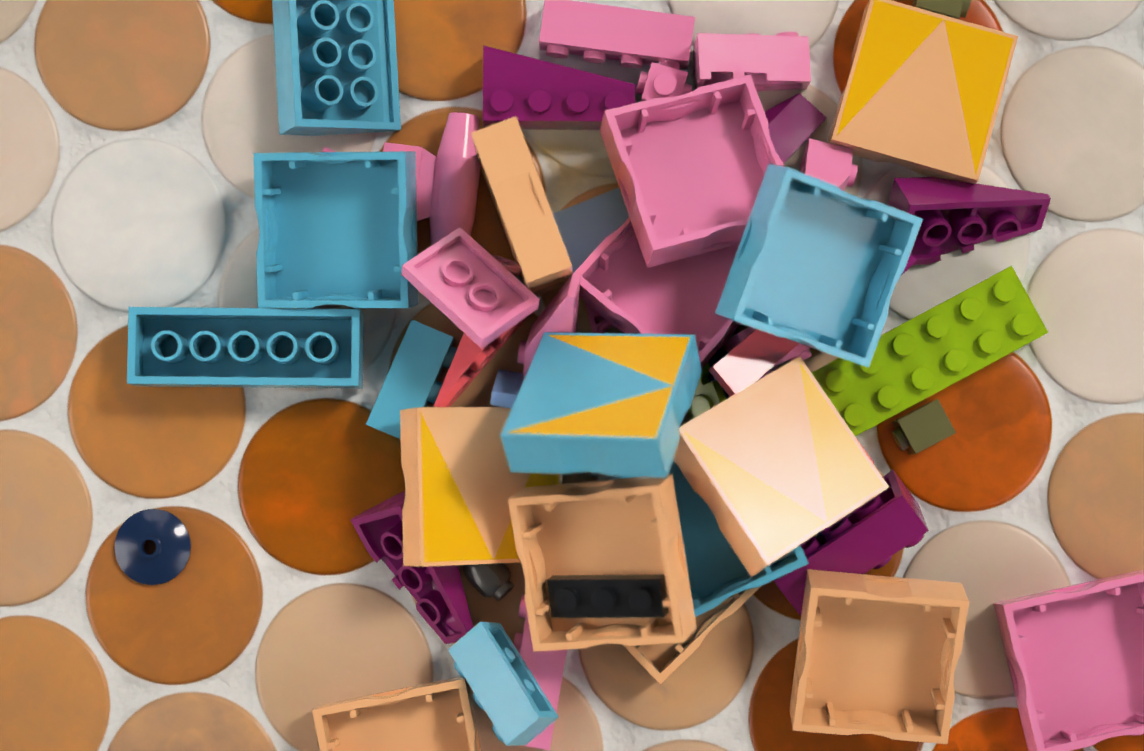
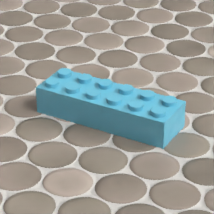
(245, 347)

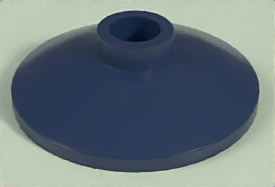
(171, 541)

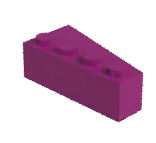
(547, 93)
(861, 539)

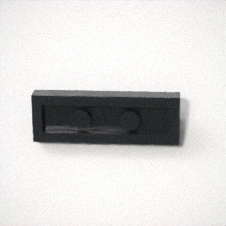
(607, 596)

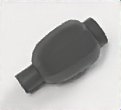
(489, 579)

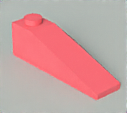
(467, 364)

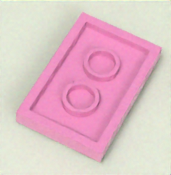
(470, 287)

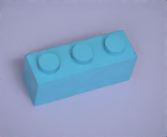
(412, 376)
(502, 684)

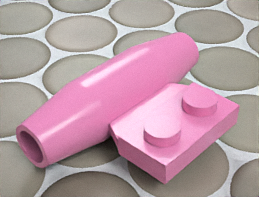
(448, 181)

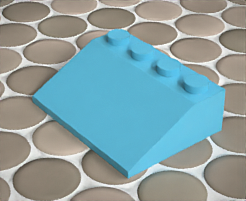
(336, 67)

